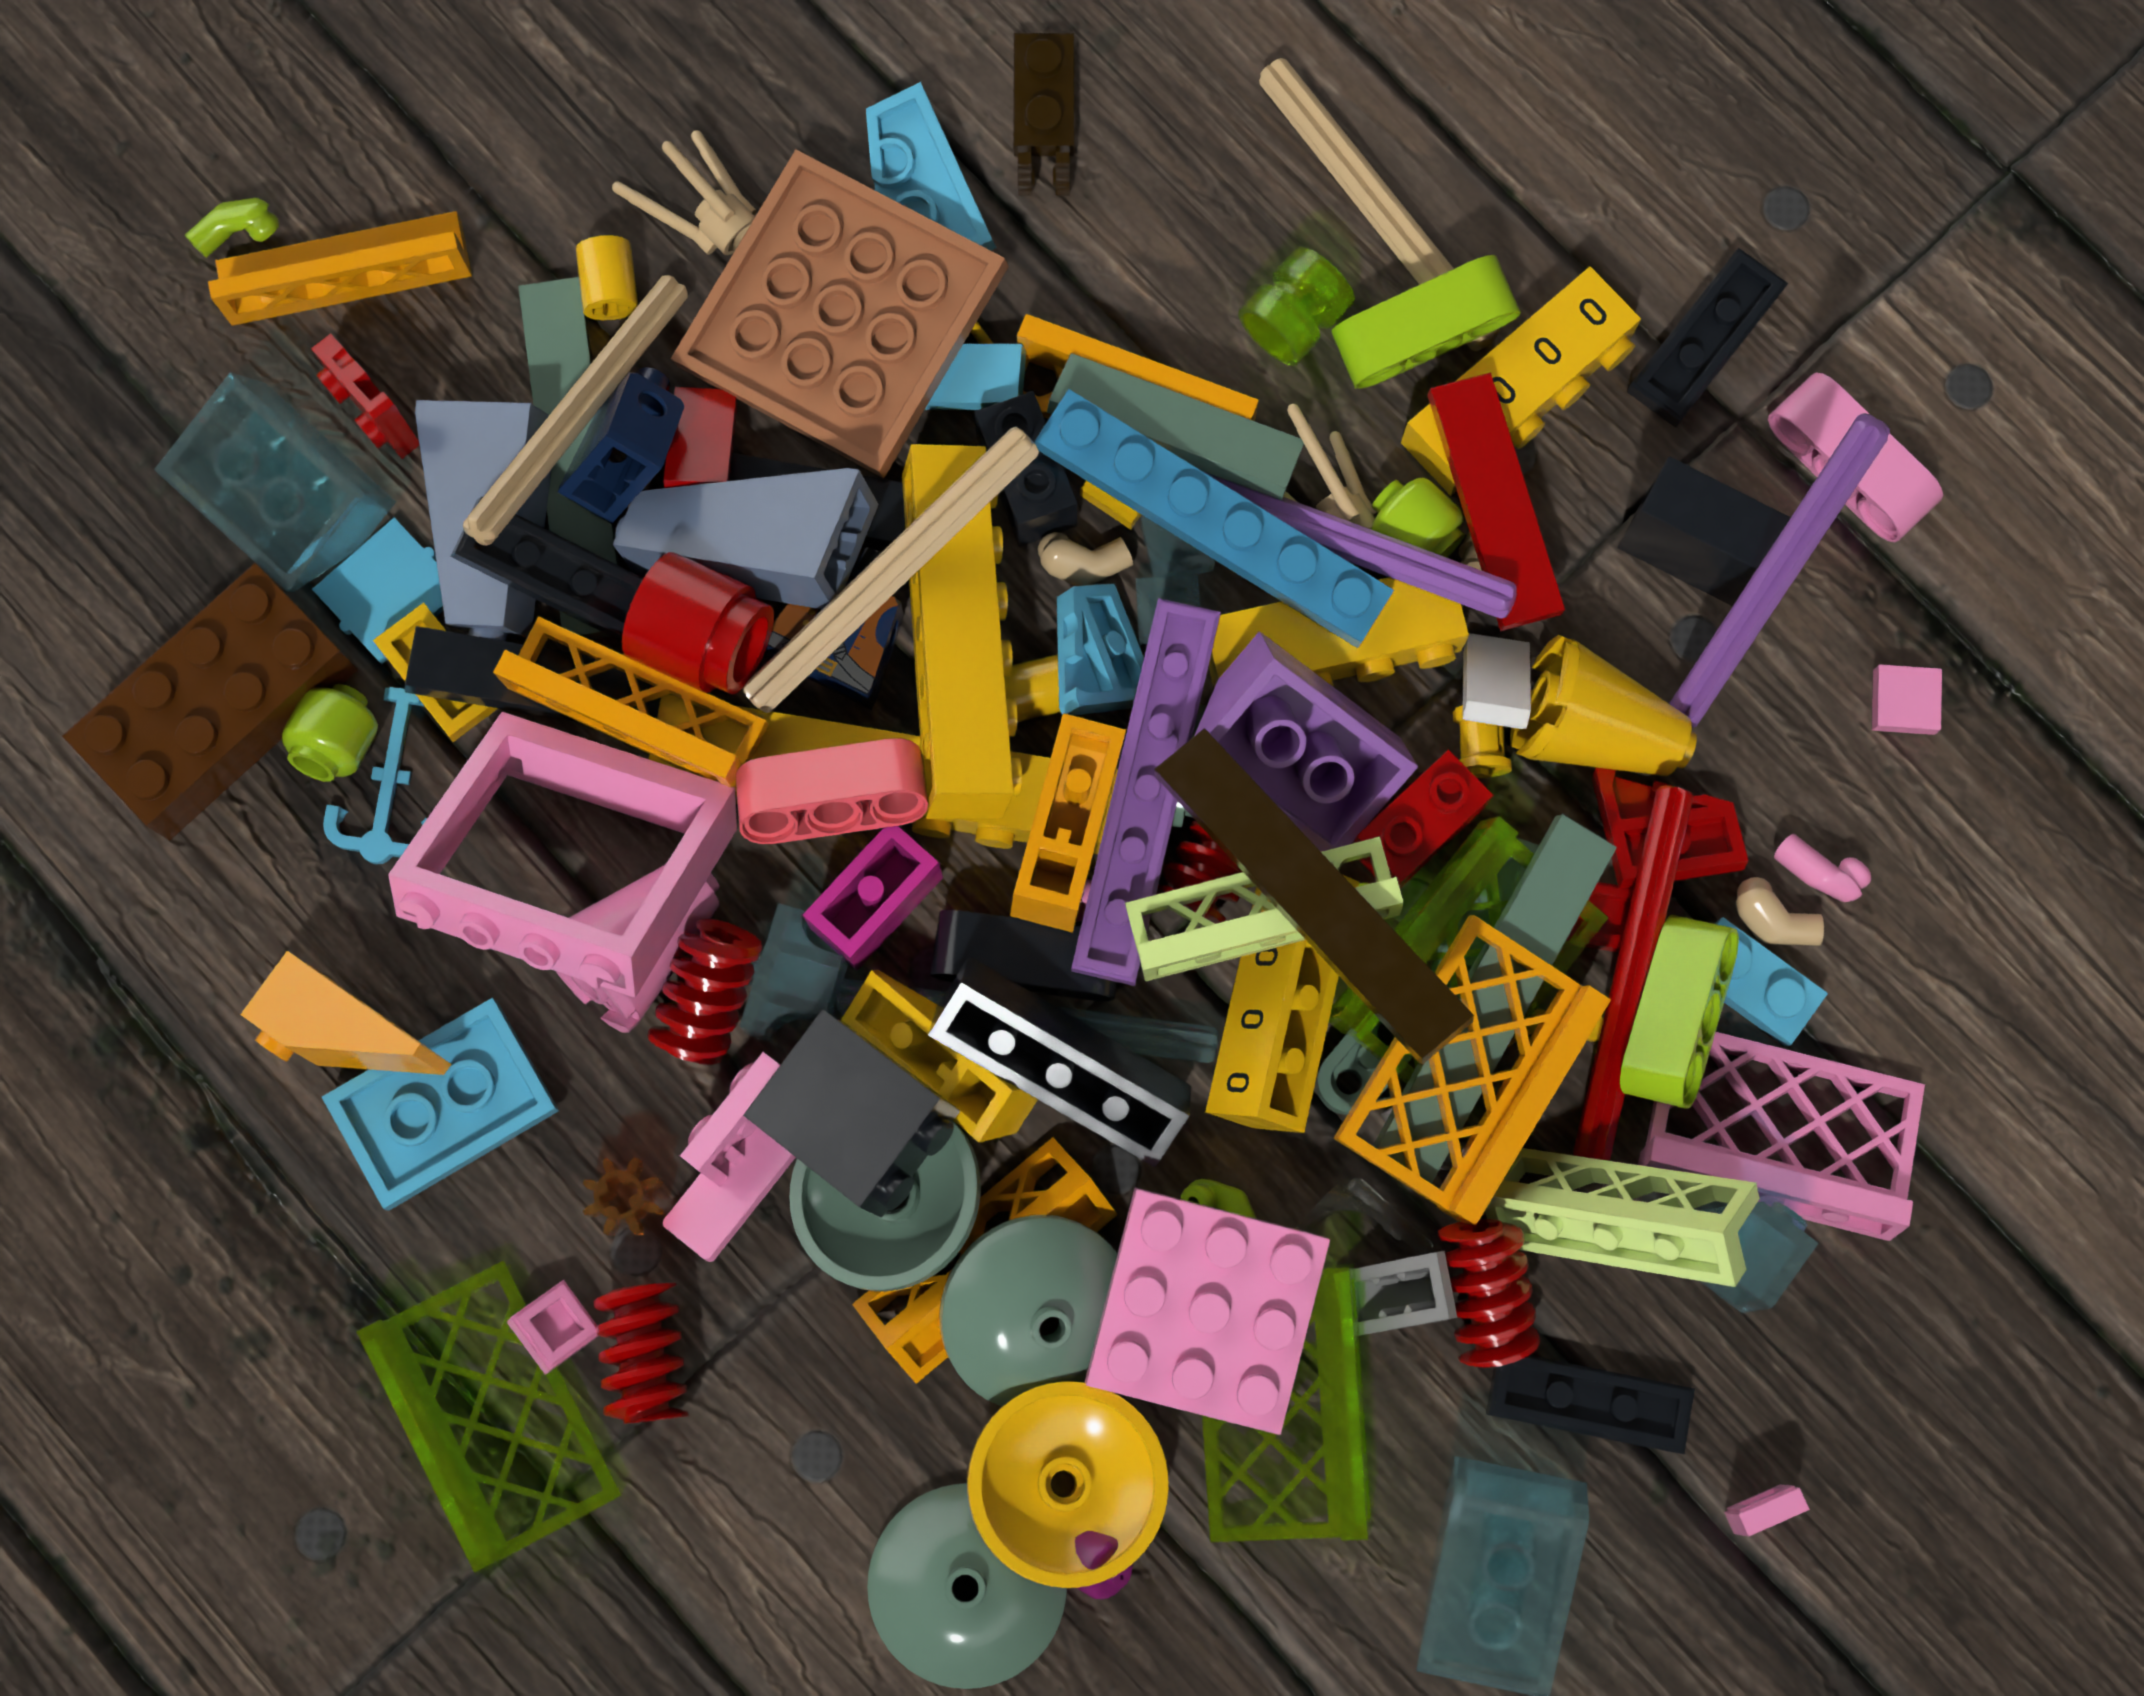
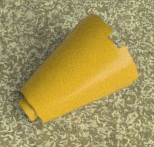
(1600, 717)

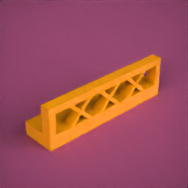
(341, 268)
(1052, 345)
(617, 716)
(915, 1332)

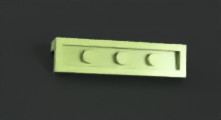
(1245, 934)
(1622, 1232)

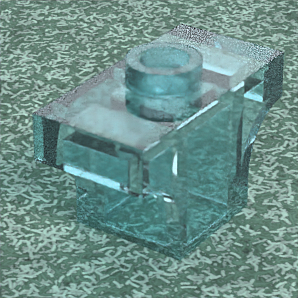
(790, 977)

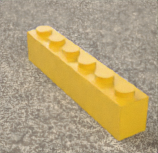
(961, 651)

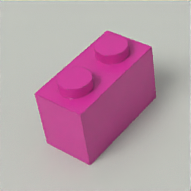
(873, 895)

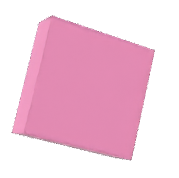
(1907, 699)
(554, 1327)
(1766, 1509)

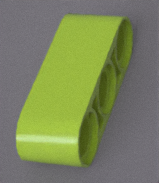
(1425, 322)
(1679, 1011)

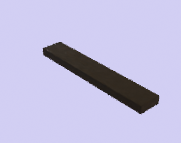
(1314, 897)

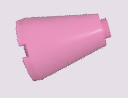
(615, 915)

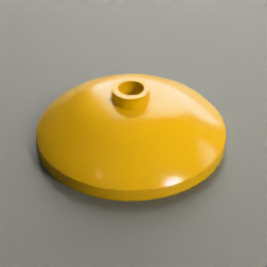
(1115, 1474)

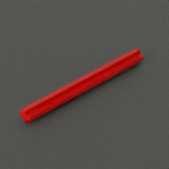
(1638, 945)

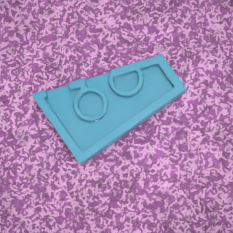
(917, 166)

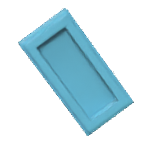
(981, 377)

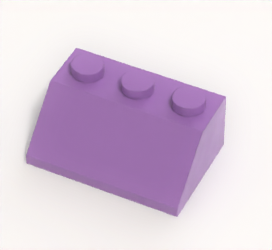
(1305, 743)

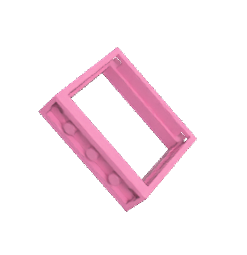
(591, 773)

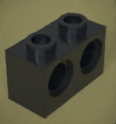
(1040, 495)

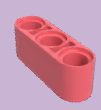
(831, 791)

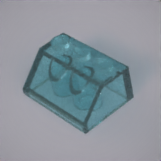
(273, 483)

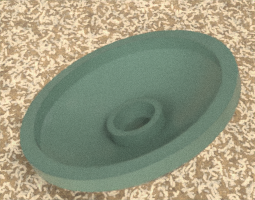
(904, 1243)
(1005, 1292)
(923, 1619)

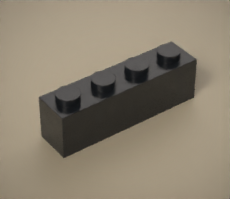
(1061, 1061)

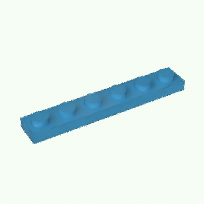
(1213, 518)

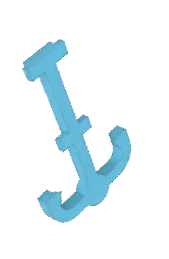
(376, 844)

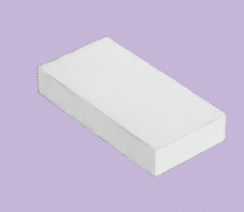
(1496, 681)

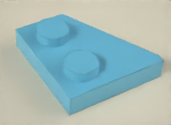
(1096, 651)

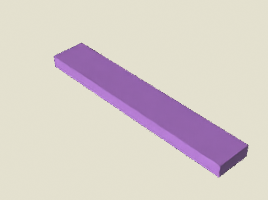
(1140, 805)

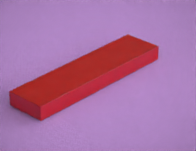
(1495, 496)

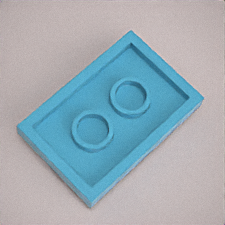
(427, 1126)

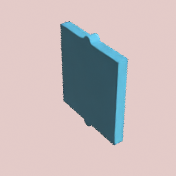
(382, 585)

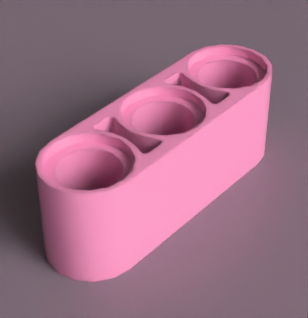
(1896, 486)

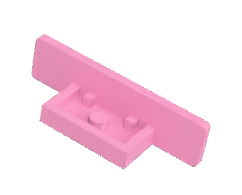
(735, 1167)

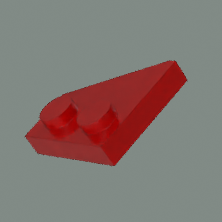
(379, 415)
(1711, 839)

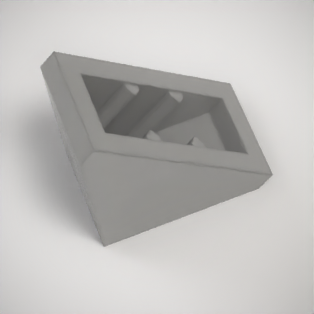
(1404, 1293)

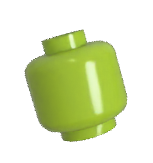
(1419, 516)
(329, 732)

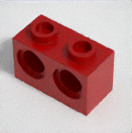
(1426, 817)

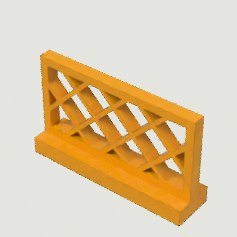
(1519, 1101)

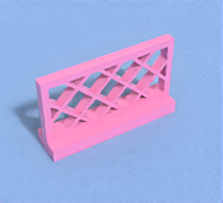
(1810, 1193)

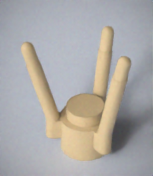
(721, 216)
(1343, 502)

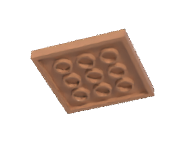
(840, 313)

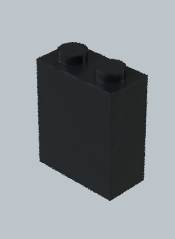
(1702, 531)
(853, 1115)

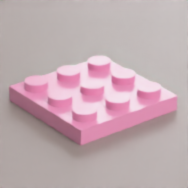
(1207, 1311)

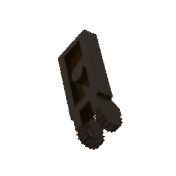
(1043, 106)

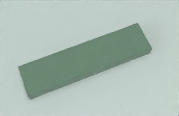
(1187, 427)

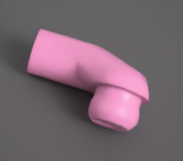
(1818, 872)

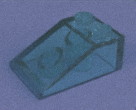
(1503, 1576)

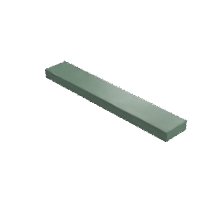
(557, 358)
(1536, 918)

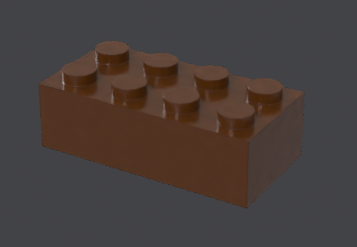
(207, 703)

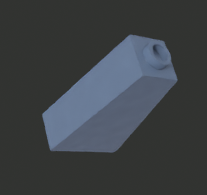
(462, 456)
(776, 533)

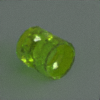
(1304, 297)

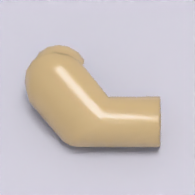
(1079, 564)
(1771, 921)

